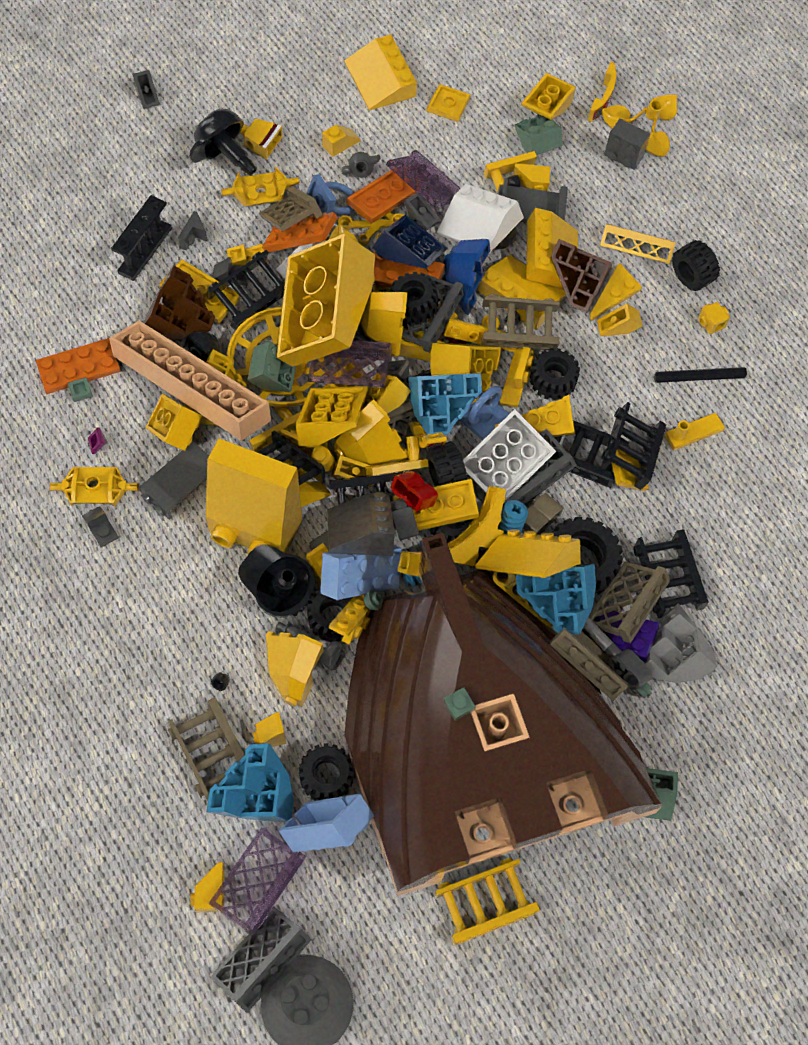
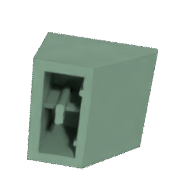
(539, 134)
(269, 371)
(666, 787)

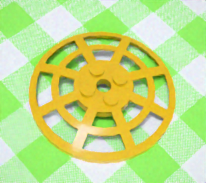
(273, 332)

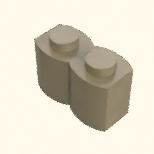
(542, 513)

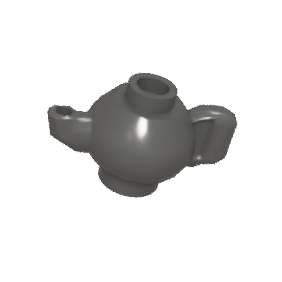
(361, 162)

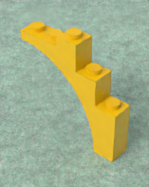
(464, 548)

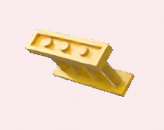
(483, 924)

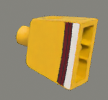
(262, 137)

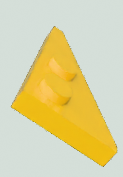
(618, 289)

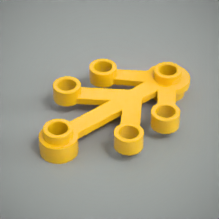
(373, 228)

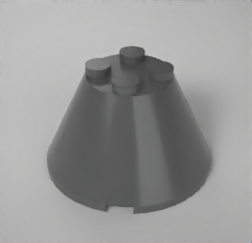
(308, 1003)

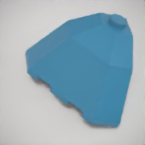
(443, 399)
(562, 597)
(254, 788)

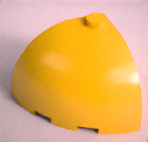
(465, 359)

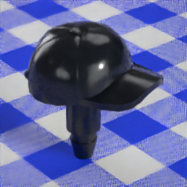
(217, 135)
(277, 581)

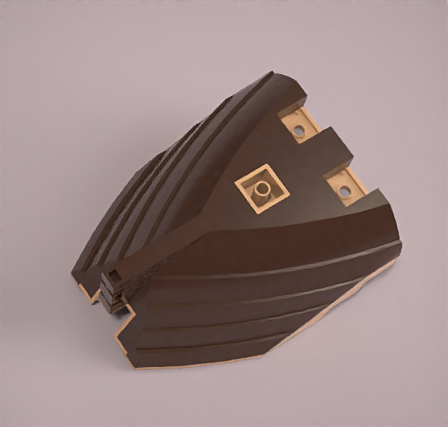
(507, 765)

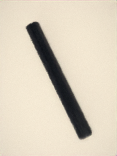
(700, 374)

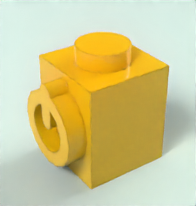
(714, 317)

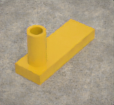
(496, 169)
(691, 432)
(265, 438)
(413, 463)

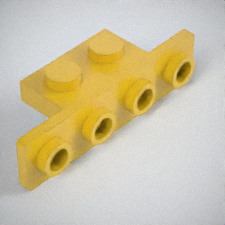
(468, 332)
(517, 376)
(352, 619)

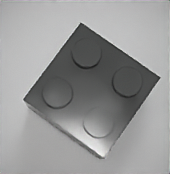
(627, 144)

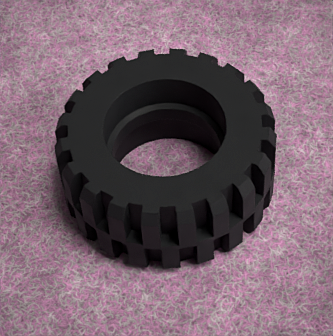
(600, 542)

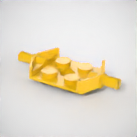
(274, 184)
(108, 490)

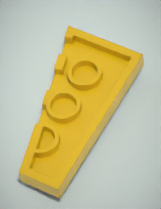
(553, 416)

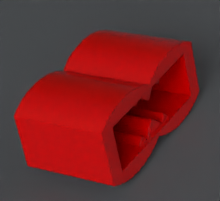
(414, 490)

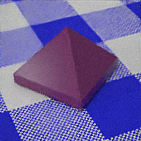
(96, 440)

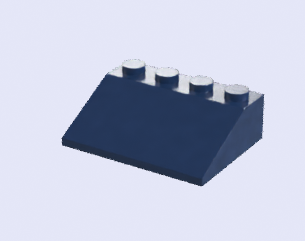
(408, 244)

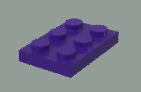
(642, 641)

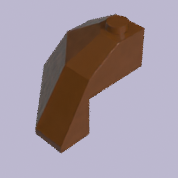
(579, 274)
(179, 308)

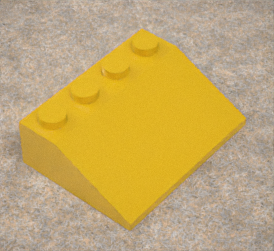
(381, 73)
(543, 233)
(509, 280)
(329, 413)
(531, 554)

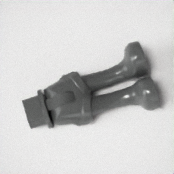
(330, 657)

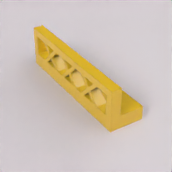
(626, 233)

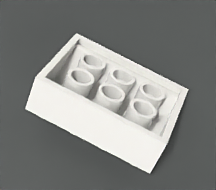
(479, 215)
(508, 456)

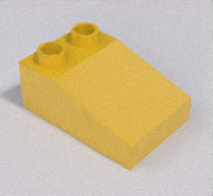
(324, 299)
(251, 498)

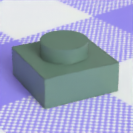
(80, 389)
(459, 704)

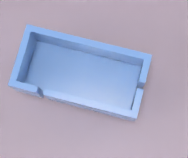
(358, 573)
(327, 823)

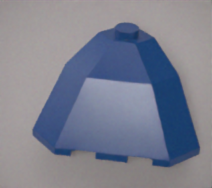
(465, 266)

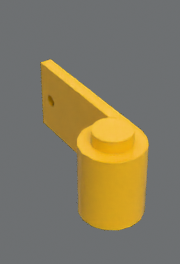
(319, 454)

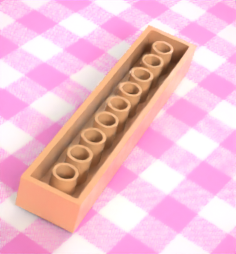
(191, 380)

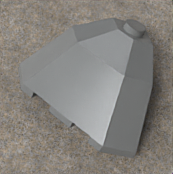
(680, 650)

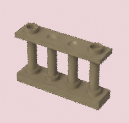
(511, 338)
(589, 660)
(222, 731)

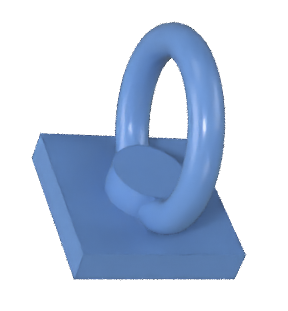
(324, 197)
(485, 413)

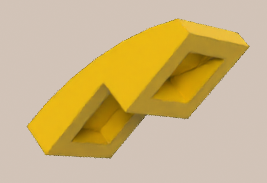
(242, 255)

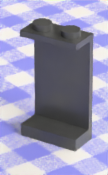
(532, 198)
(176, 480)

